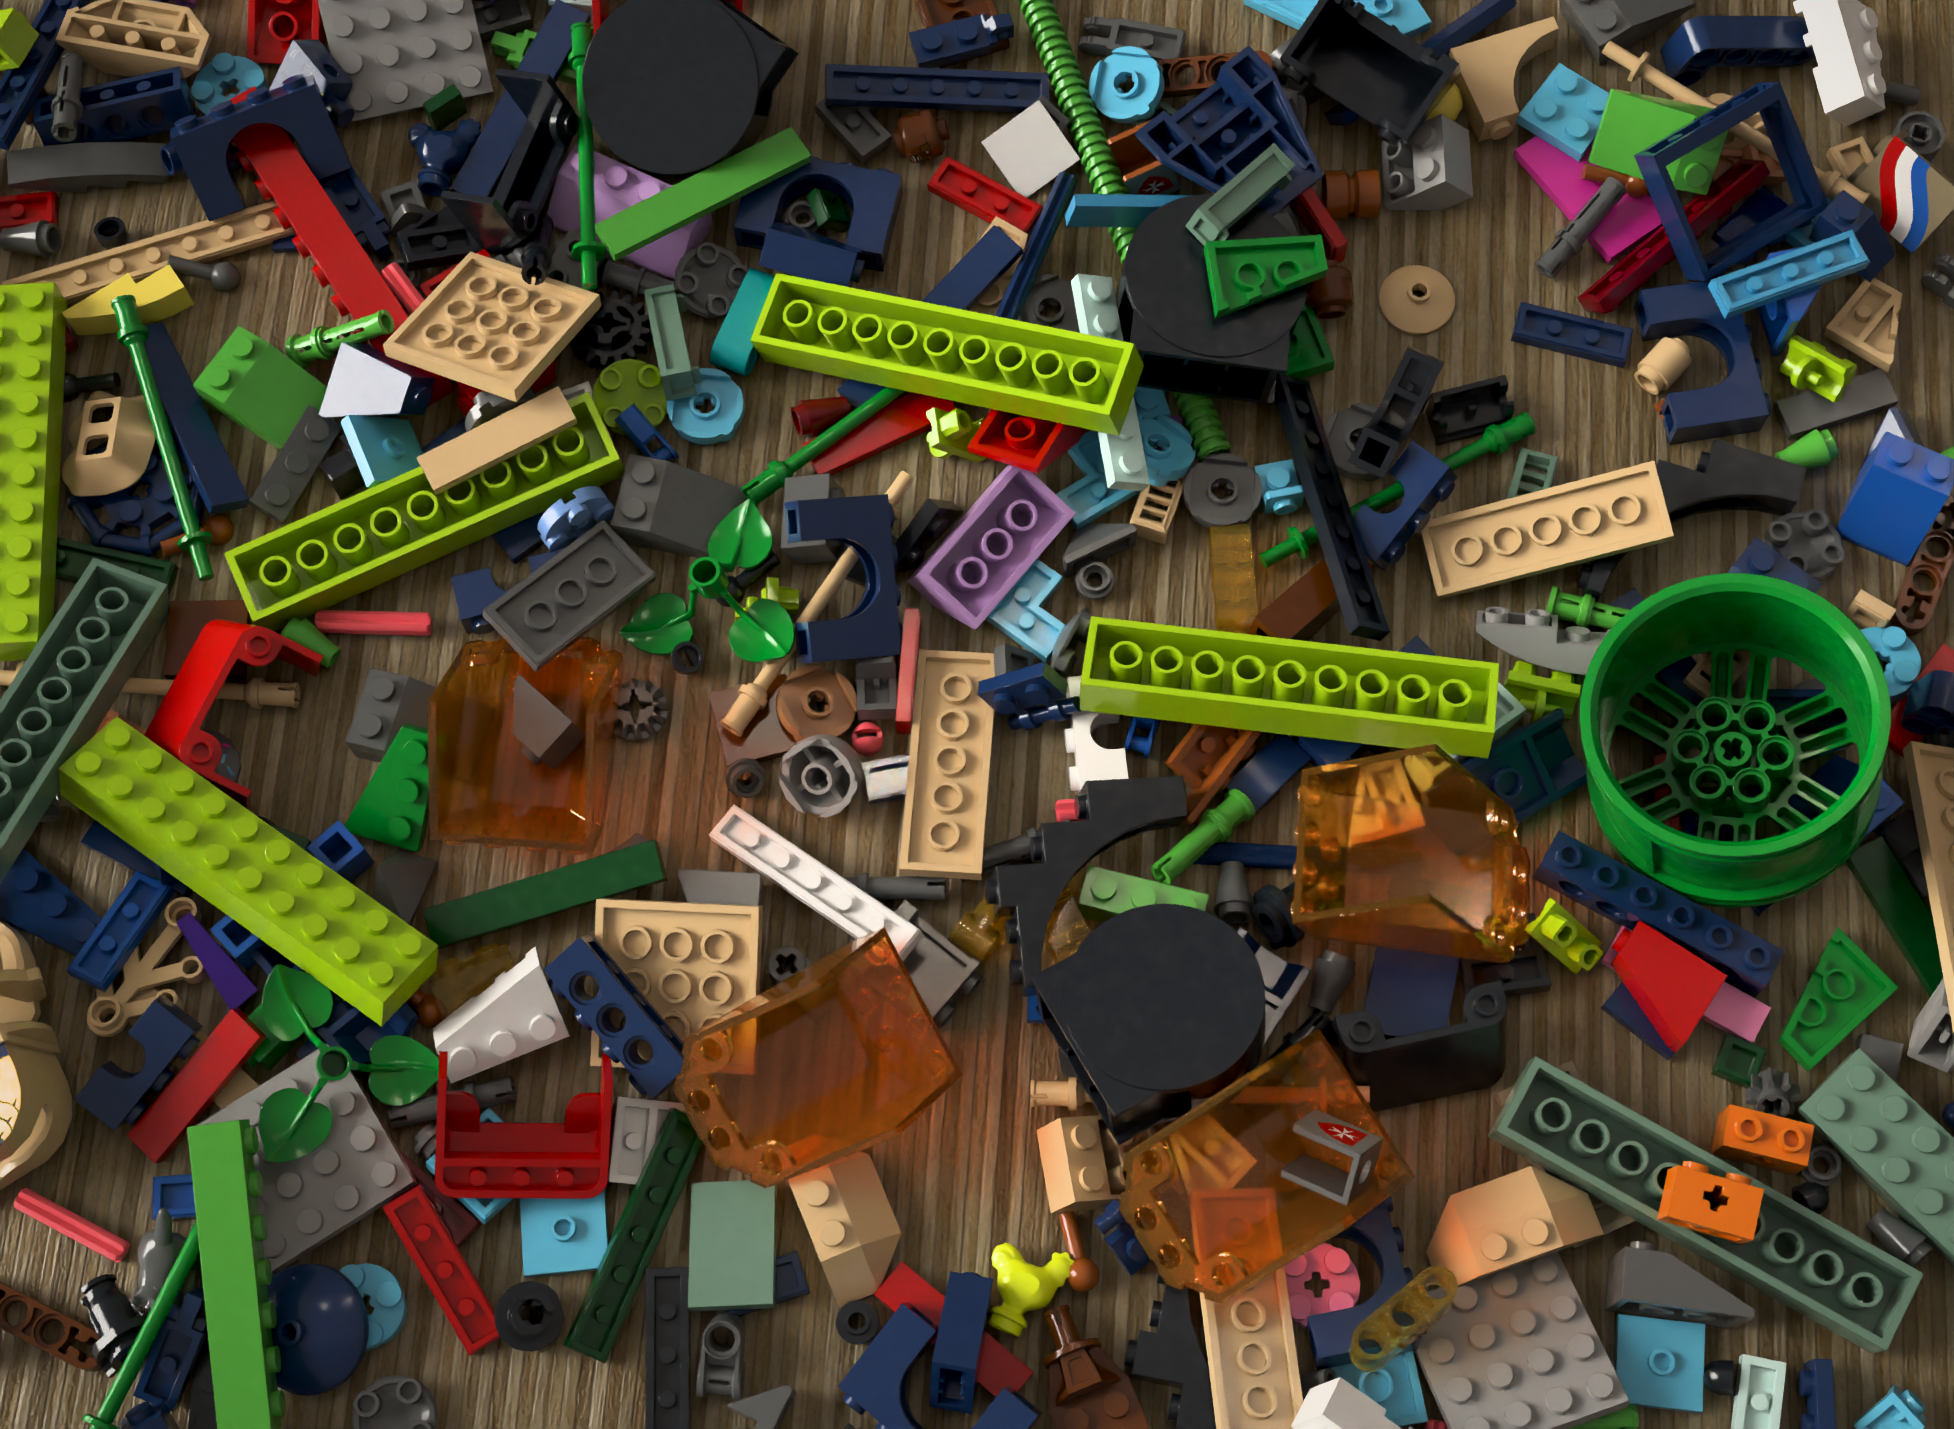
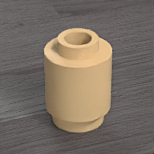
(1663, 365)

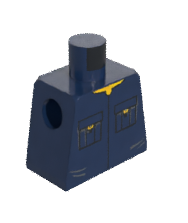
(312, 58)

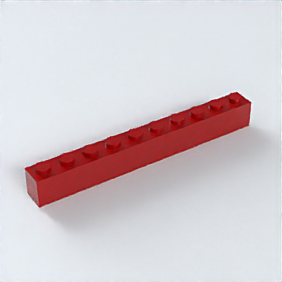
(320, 230)

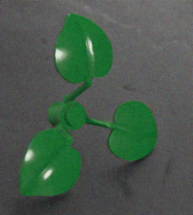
(760, 634)
(295, 1123)

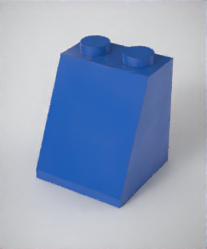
(1896, 498)

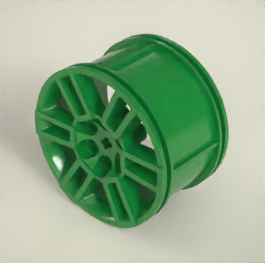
(1719, 618)

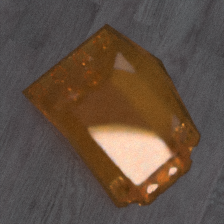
(480, 778)
(1409, 858)
(815, 1066)
(1211, 1184)

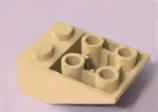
(1084, 1162)

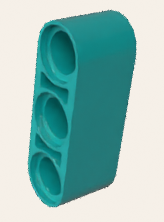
(732, 346)

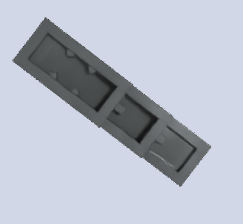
(85, 164)

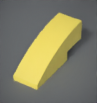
(156, 299)

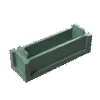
(1241, 195)
(670, 342)

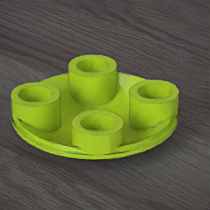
(629, 383)

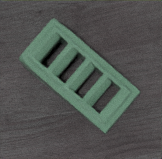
(1535, 460)

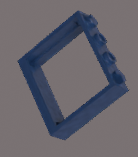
(1793, 157)

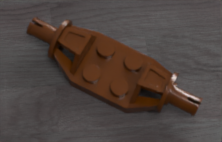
(1084, 1396)

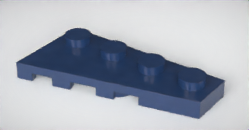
(44, 906)

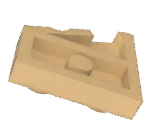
(1869, 323)

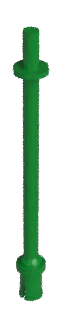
(588, 250)
(134, 335)
(1494, 440)
(775, 475)
(146, 1335)

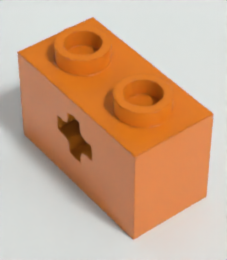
(1762, 1139)
(1684, 1203)

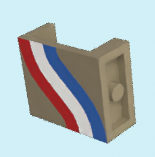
(1905, 191)

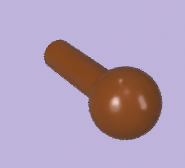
(1635, 186)
(220, 527)
(426, 1009)
(1083, 1271)

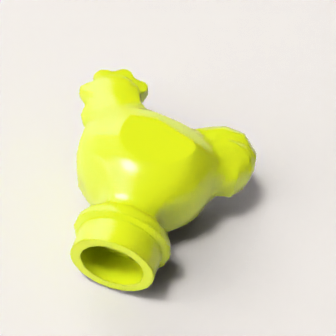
(1024, 1286)

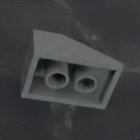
(1619, 20)
(671, 506)
(383, 708)
(1666, 1288)

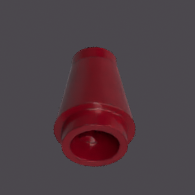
(818, 415)

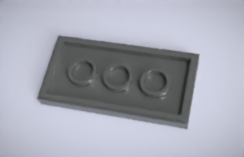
(569, 595)

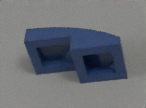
(1270, 770)

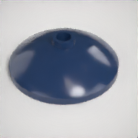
(328, 1324)

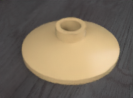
(1412, 313)

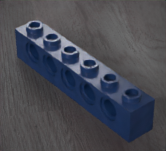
(1632, 897)

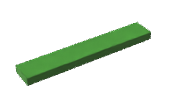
(702, 193)

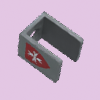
(1342, 1137)

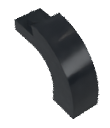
(1397, 413)

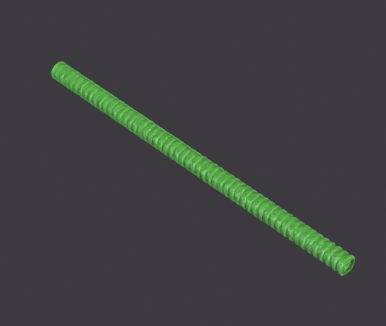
(1105, 179)

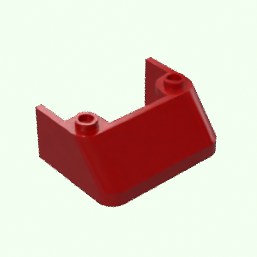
(198, 684)
(523, 1158)

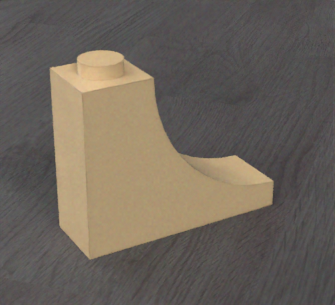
(1489, 74)

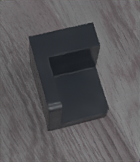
(343, 471)

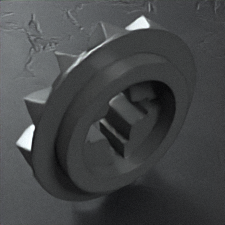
(649, 719)

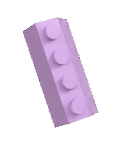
(616, 190)
(991, 546)

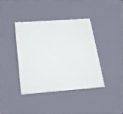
(1030, 150)

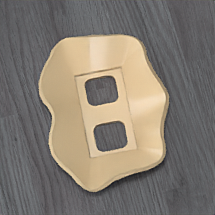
(127, 450)

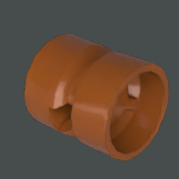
(1351, 194)

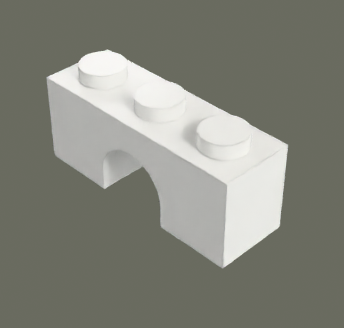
(1090, 759)

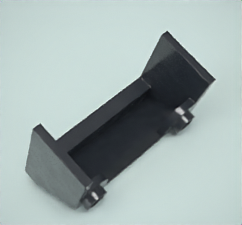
(513, 211)

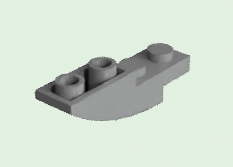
(1537, 639)

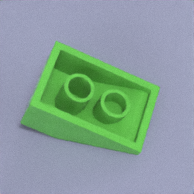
(1640, 120)
(258, 387)

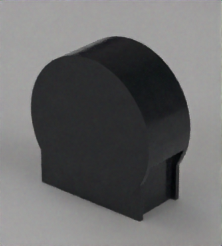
(681, 82)
(1171, 316)
(1155, 1013)

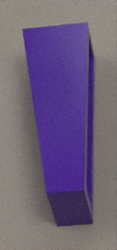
(223, 971)

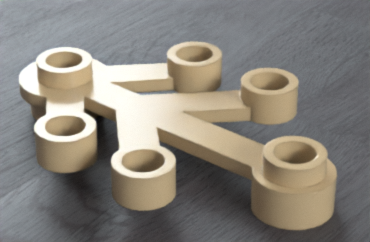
(145, 974)

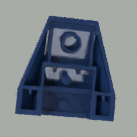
(1230, 128)

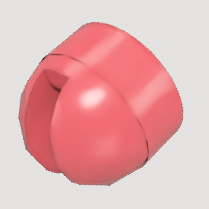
(870, 744)

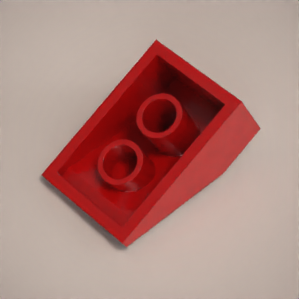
(277, 23)
(1023, 440)

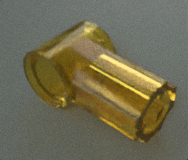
(979, 932)

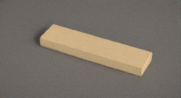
(497, 440)

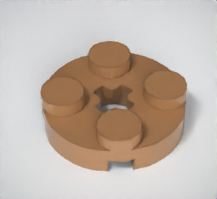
(823, 686)

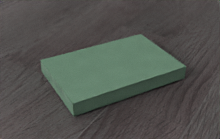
(732, 1246)

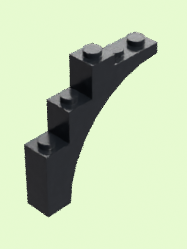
(1722, 480)
(1109, 814)
(1174, 1360)

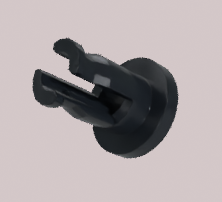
(1274, 916)
(113, 1321)
(519, 1333)

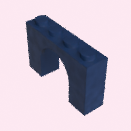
(294, 106)
(868, 192)
(1719, 410)
(864, 527)
(1332, 1331)
(881, 1376)

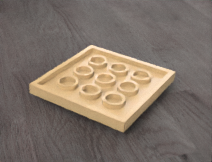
(492, 326)
(683, 958)

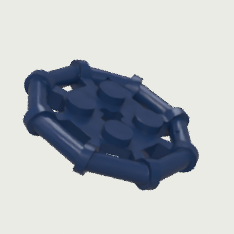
(135, 512)

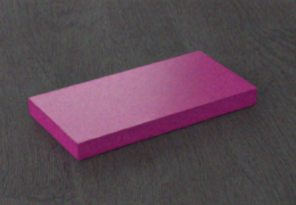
(1561, 180)

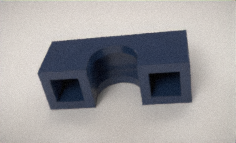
(1425, 483)
(479, 589)
(118, 1094)

